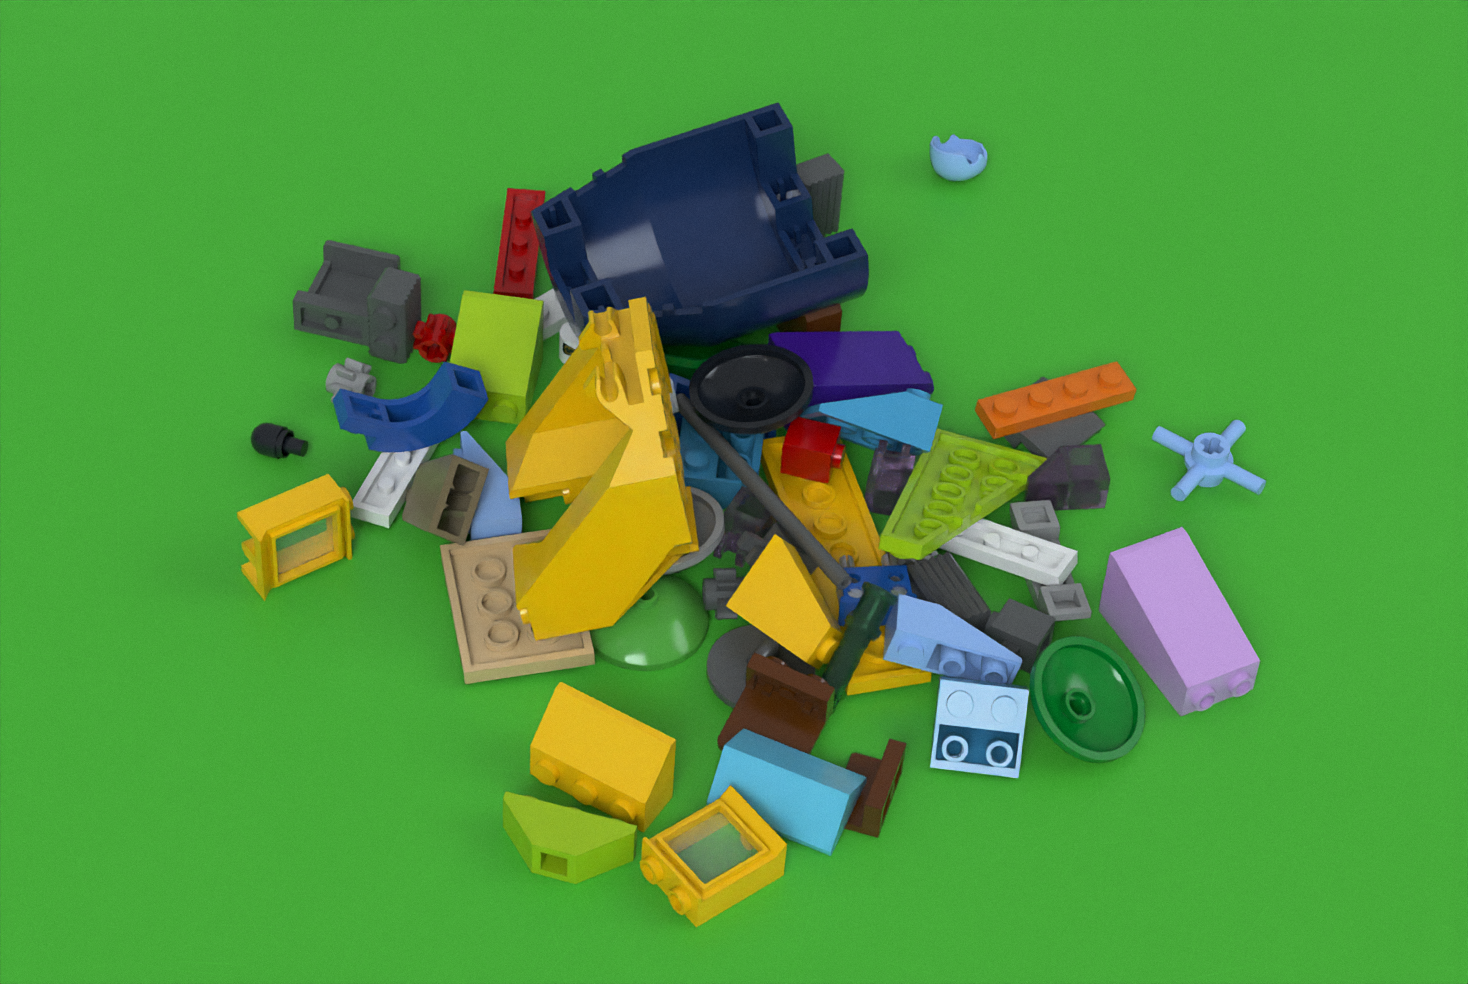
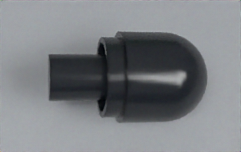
(277, 441)

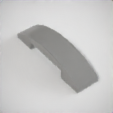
(1059, 601)

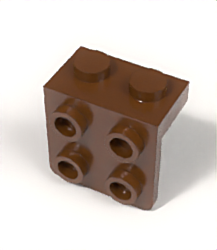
(780, 705)

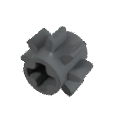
(719, 590)

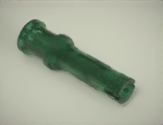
(861, 628)

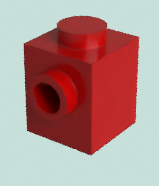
(812, 450)

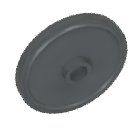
(732, 654)

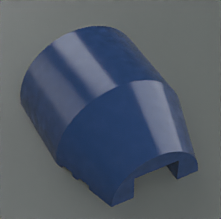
(704, 231)

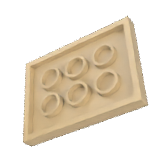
(486, 616)

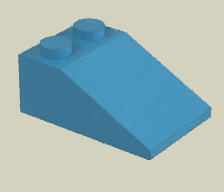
(891, 417)

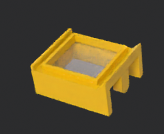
(296, 533)
(714, 858)

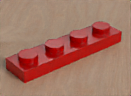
(518, 245)

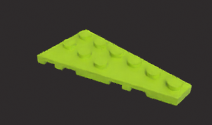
(953, 490)

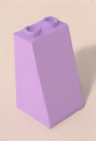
(1177, 622)

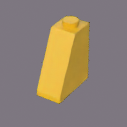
(787, 604)

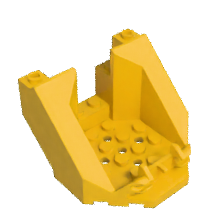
(613, 451)

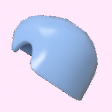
(957, 158)

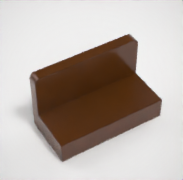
(879, 789)

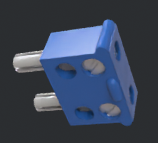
(888, 576)

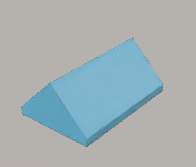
(789, 789)

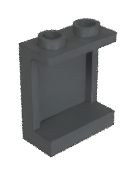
(339, 292)

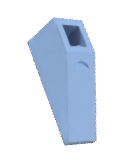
(495, 511)
(944, 644)

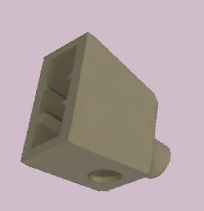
(445, 497)

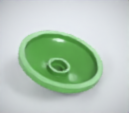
(657, 630)

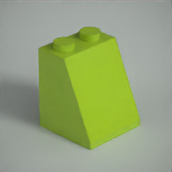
(505, 344)

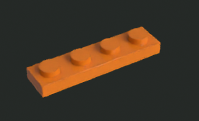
(1055, 400)

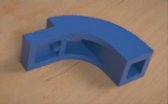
(417, 420)

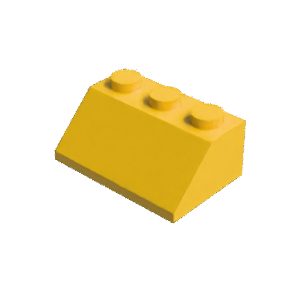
(603, 757)

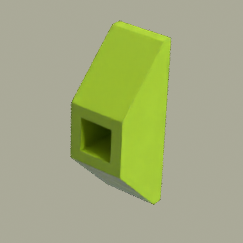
(565, 840)

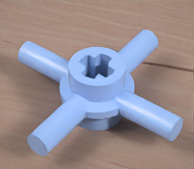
(1208, 460)

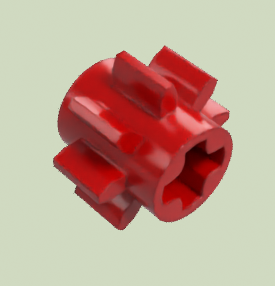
(435, 337)

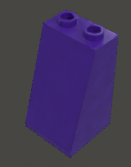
(856, 363)

